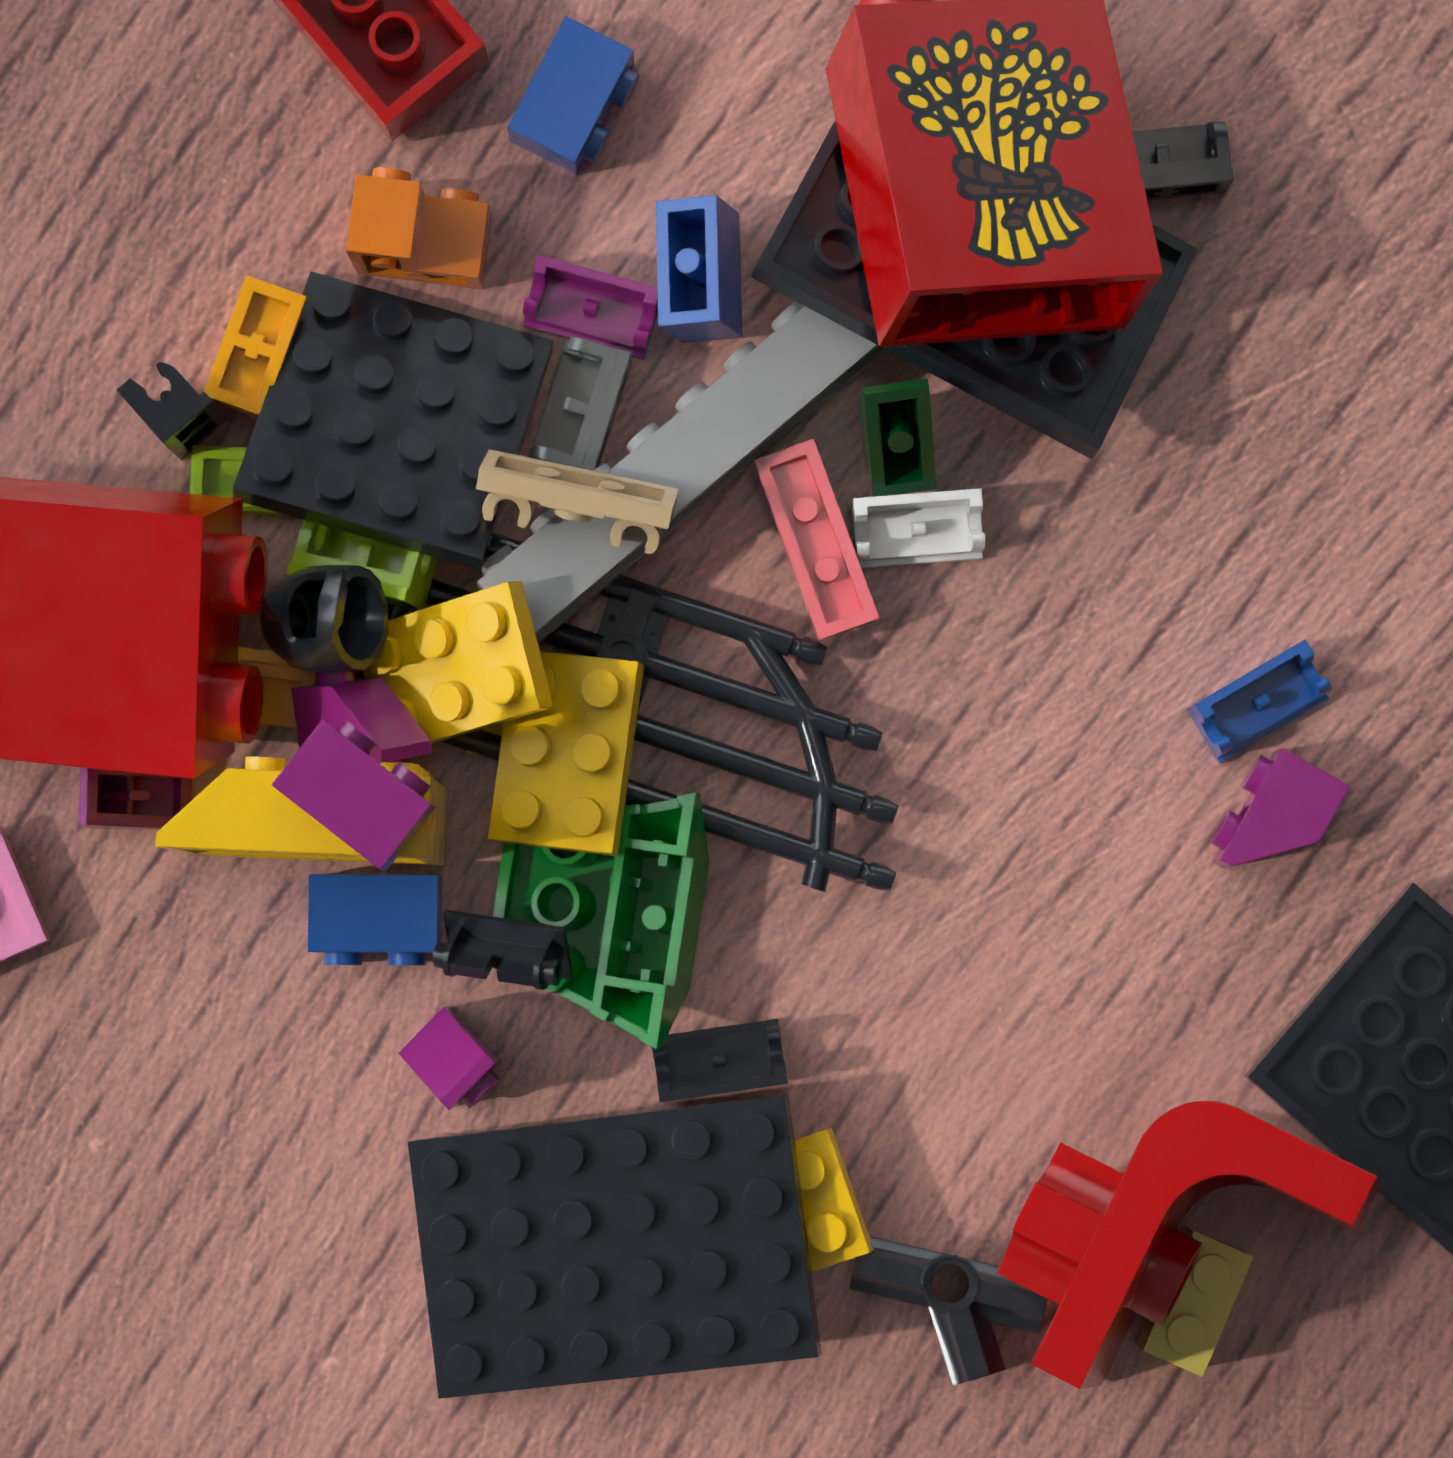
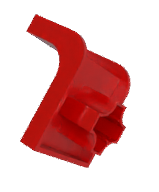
(1111, 1238)

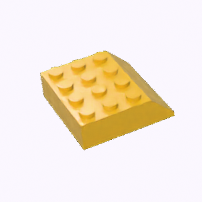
(252, 819)

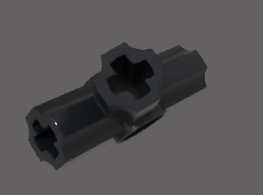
(961, 1326)

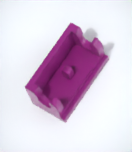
(590, 306)

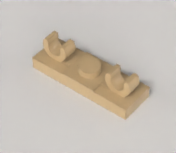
(576, 495)

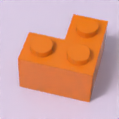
(417, 236)

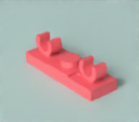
(816, 539)

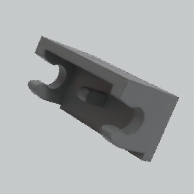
(581, 404)

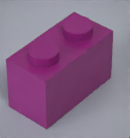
(354, 793)

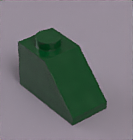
(898, 437)

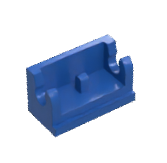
(1260, 701)

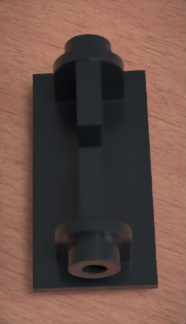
(518, 950)

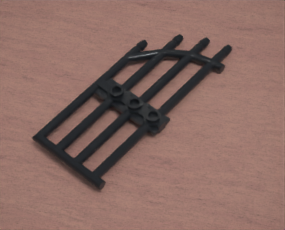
(634, 632)

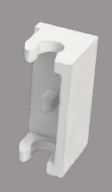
(918, 528)

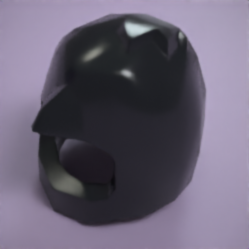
(326, 619)

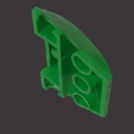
(624, 915)

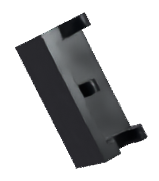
(1184, 160)
(182, 414)
(720, 1060)

